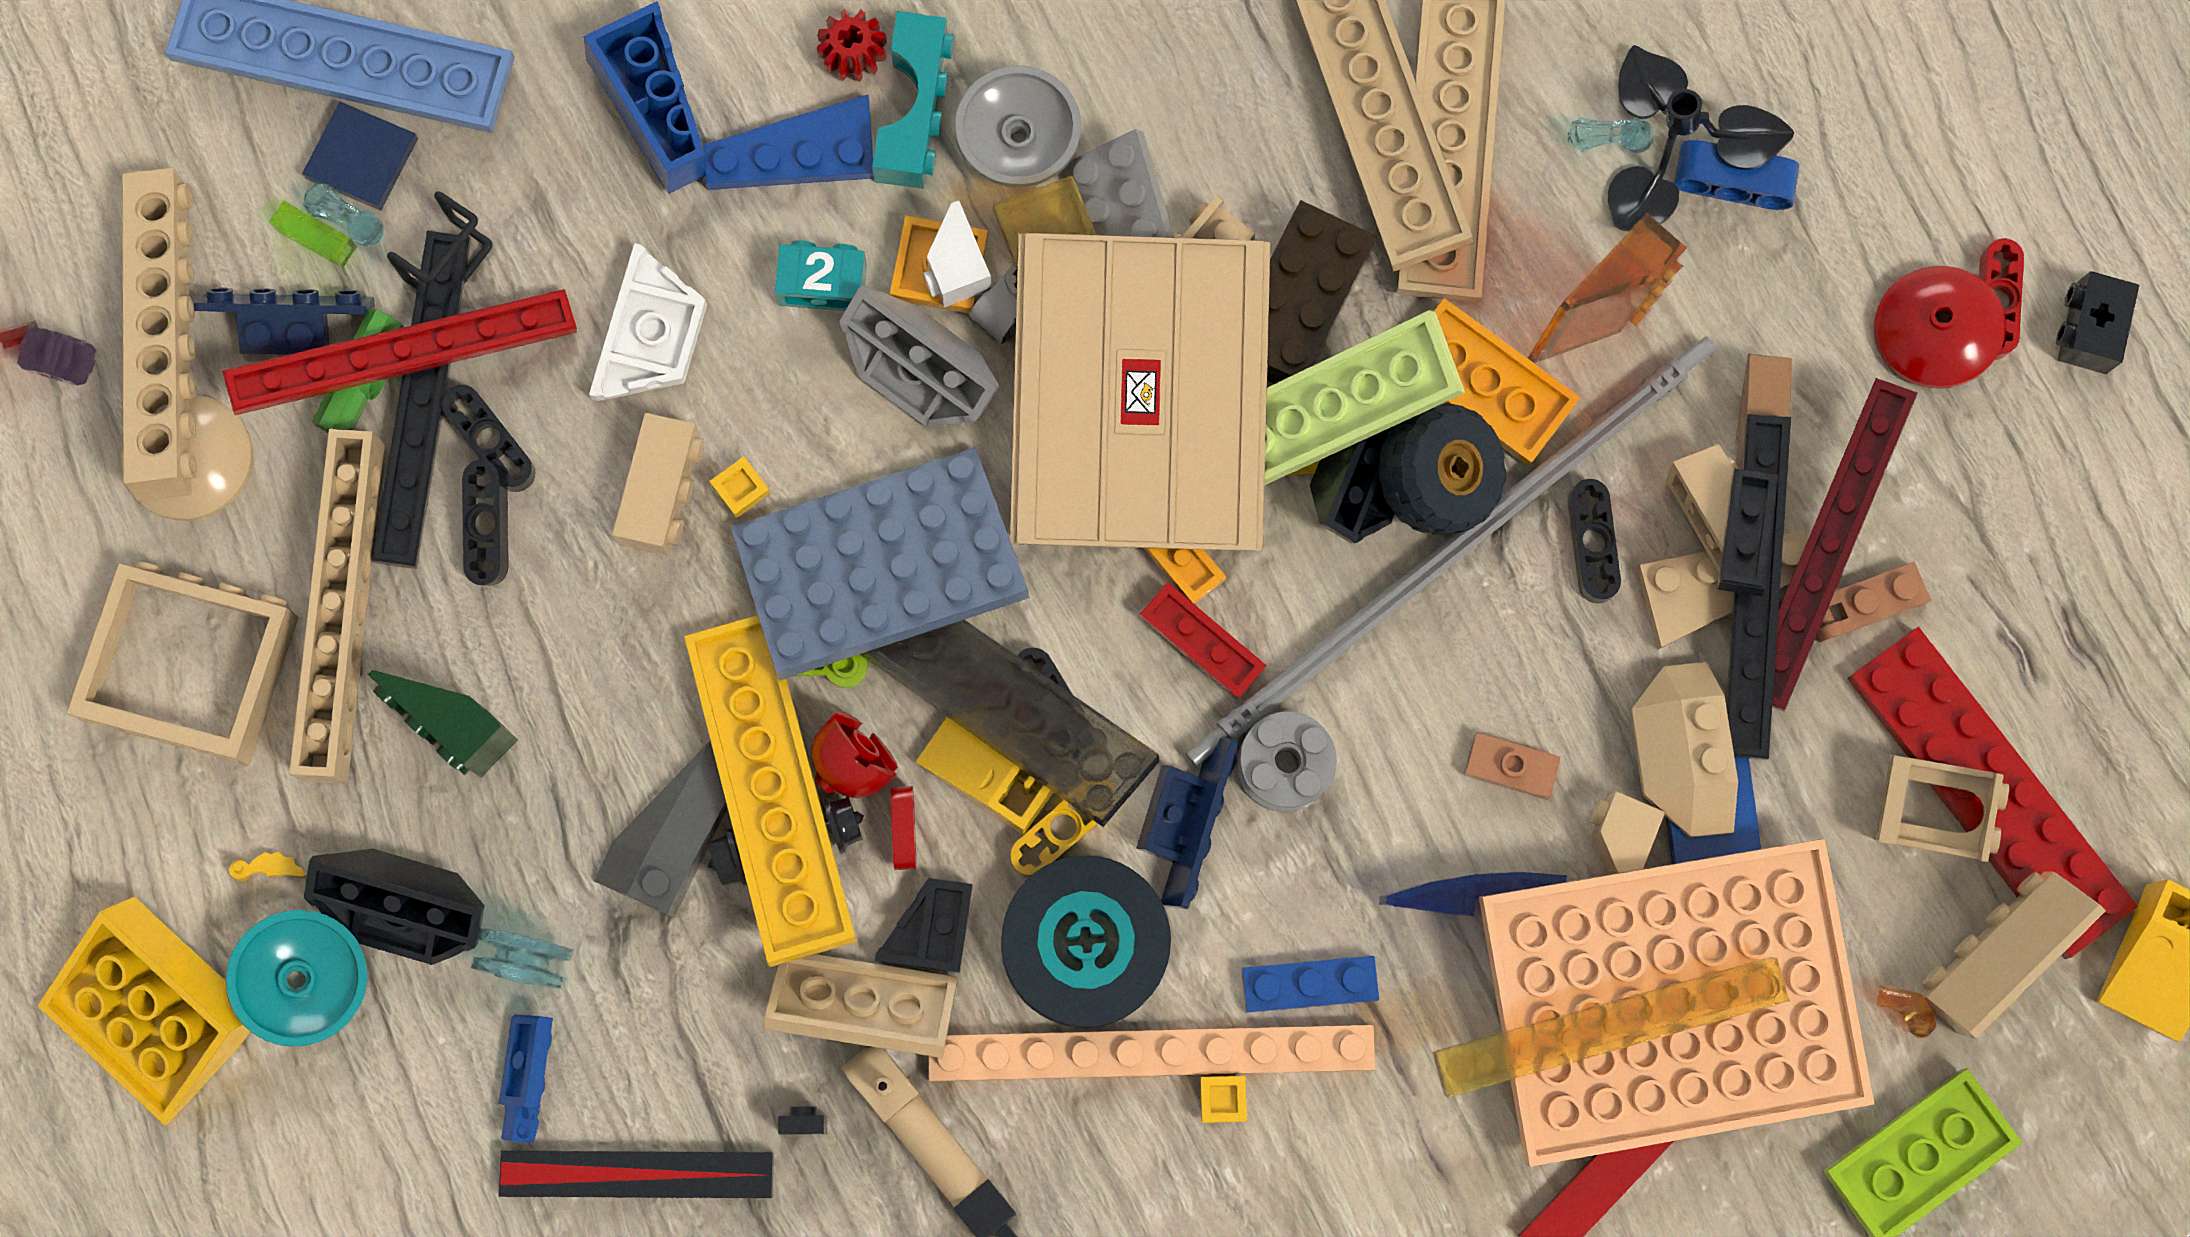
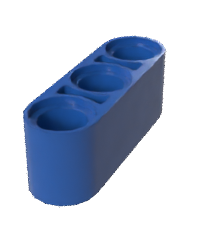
(1705, 174)

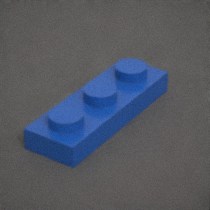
(1310, 984)

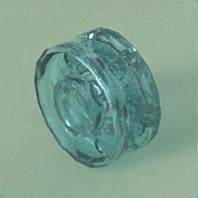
(521, 958)

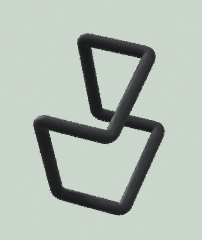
(446, 204)

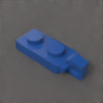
(524, 1076)

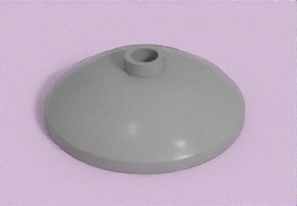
(1011, 103)

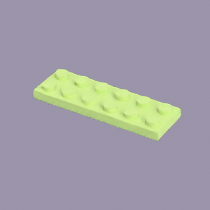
(1358, 394)

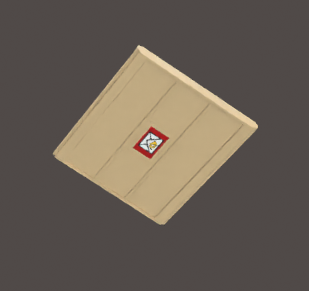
(1140, 392)

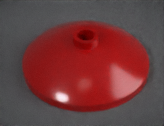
(1933, 351)

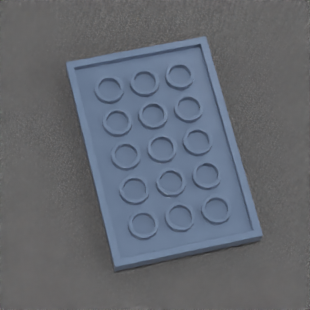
(878, 563)

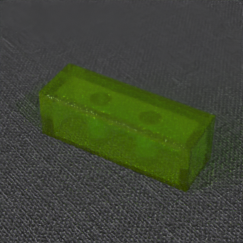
(313, 234)

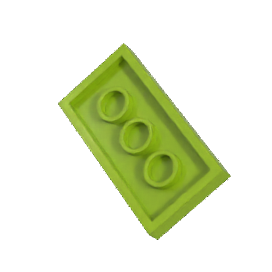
(1923, 1156)

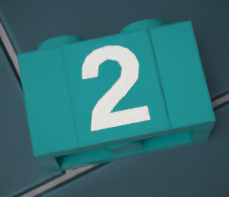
(819, 275)

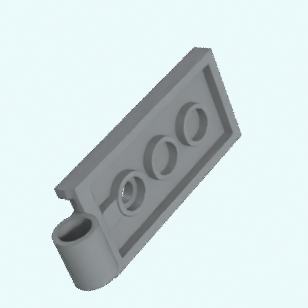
(1121, 188)

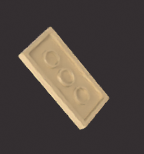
(862, 1004)

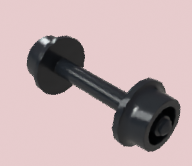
(841, 823)

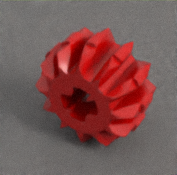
(839, 38)

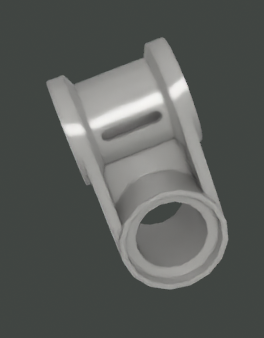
(998, 306)

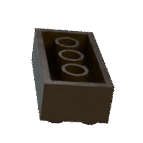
(1310, 285)

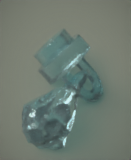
(1635, 135)
(325, 203)

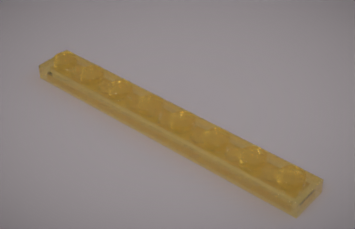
(1610, 1026)

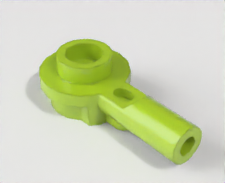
(843, 673)

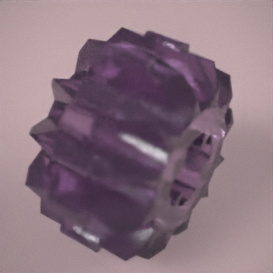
(56, 356)

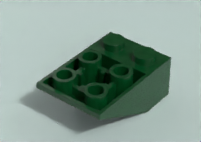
(463, 727)

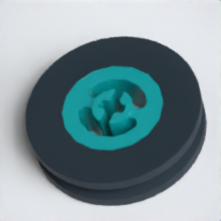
(1077, 889)

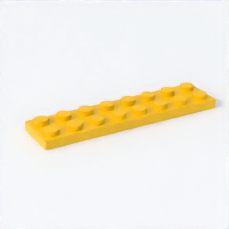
(769, 793)

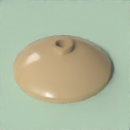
(222, 460)

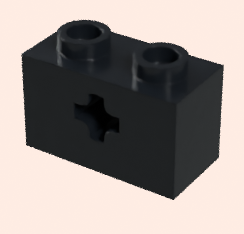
(2097, 322)

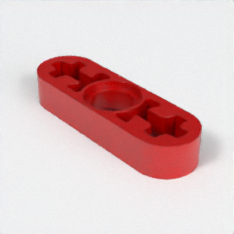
(2010, 283)

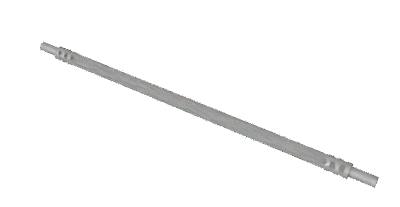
(1449, 552)

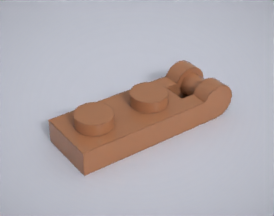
(1875, 600)

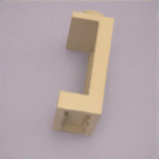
(1973, 844)

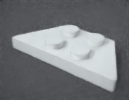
(649, 331)

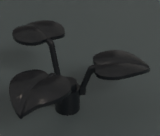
(1656, 83)

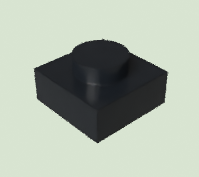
(802, 1121)

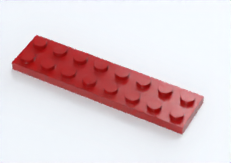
(1943, 723)

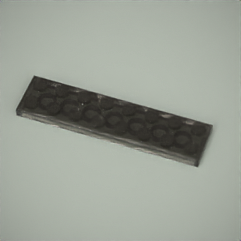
(1021, 716)

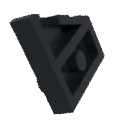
(931, 929)

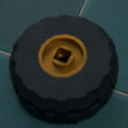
(1442, 470)

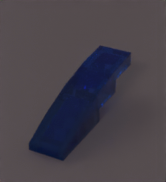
(1459, 893)

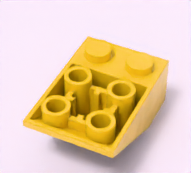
(984, 776)
(2153, 963)

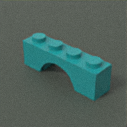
(903, 147)

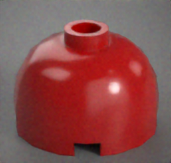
(849, 759)

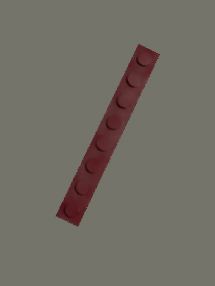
(1837, 531)

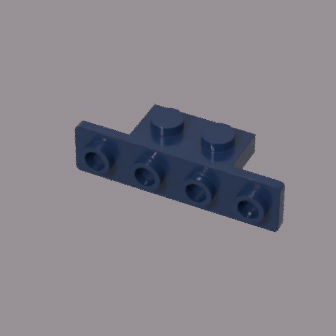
(282, 322)
(1183, 818)

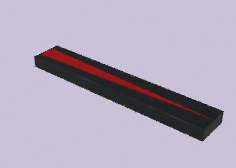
(636, 1174)

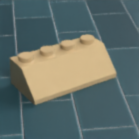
(2009, 952)

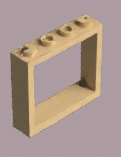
(259, 686)

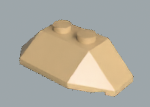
(1687, 750)

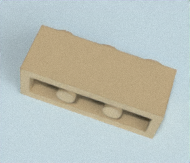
(658, 484)

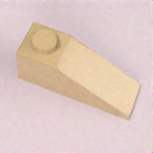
(1703, 491)

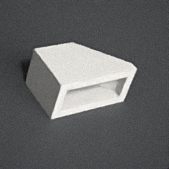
(956, 261)

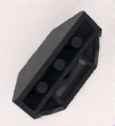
(1350, 492)
(396, 903)

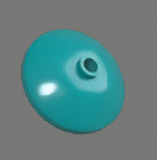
(302, 944)

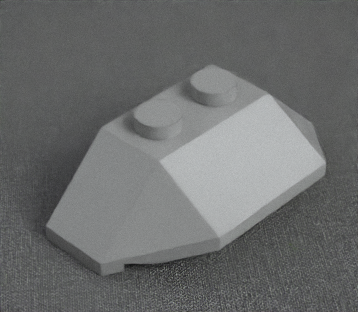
(916, 360)

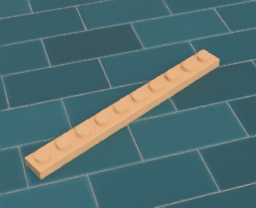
(1155, 1053)

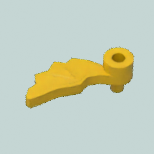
(269, 864)

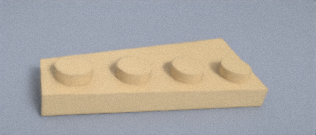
(1684, 591)

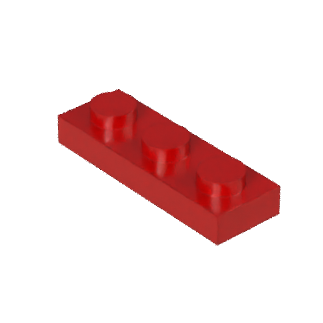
(1202, 641)

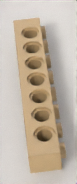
(144, 199)
(337, 607)

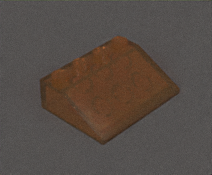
(1616, 291)

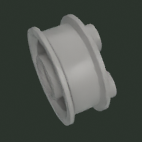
(1306, 742)

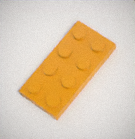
(1504, 385)

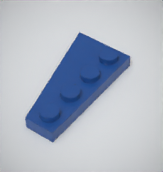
(799, 150)

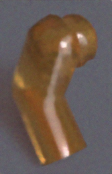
(1912, 1008)

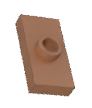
(1512, 766)

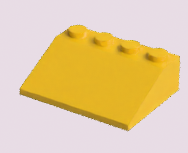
(145, 1008)

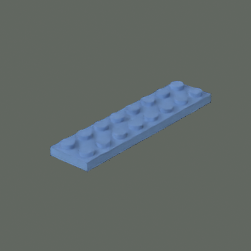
(345, 58)

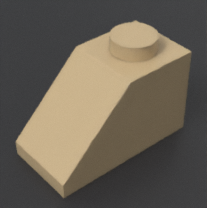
(1624, 832)

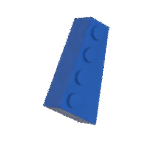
(645, 86)

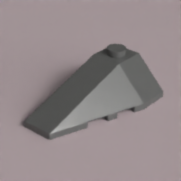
(668, 839)

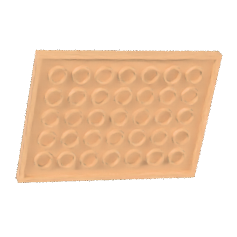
(1657, 927)

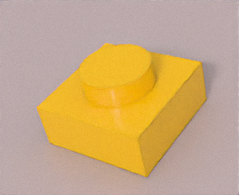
(740, 487)
(1223, 1099)

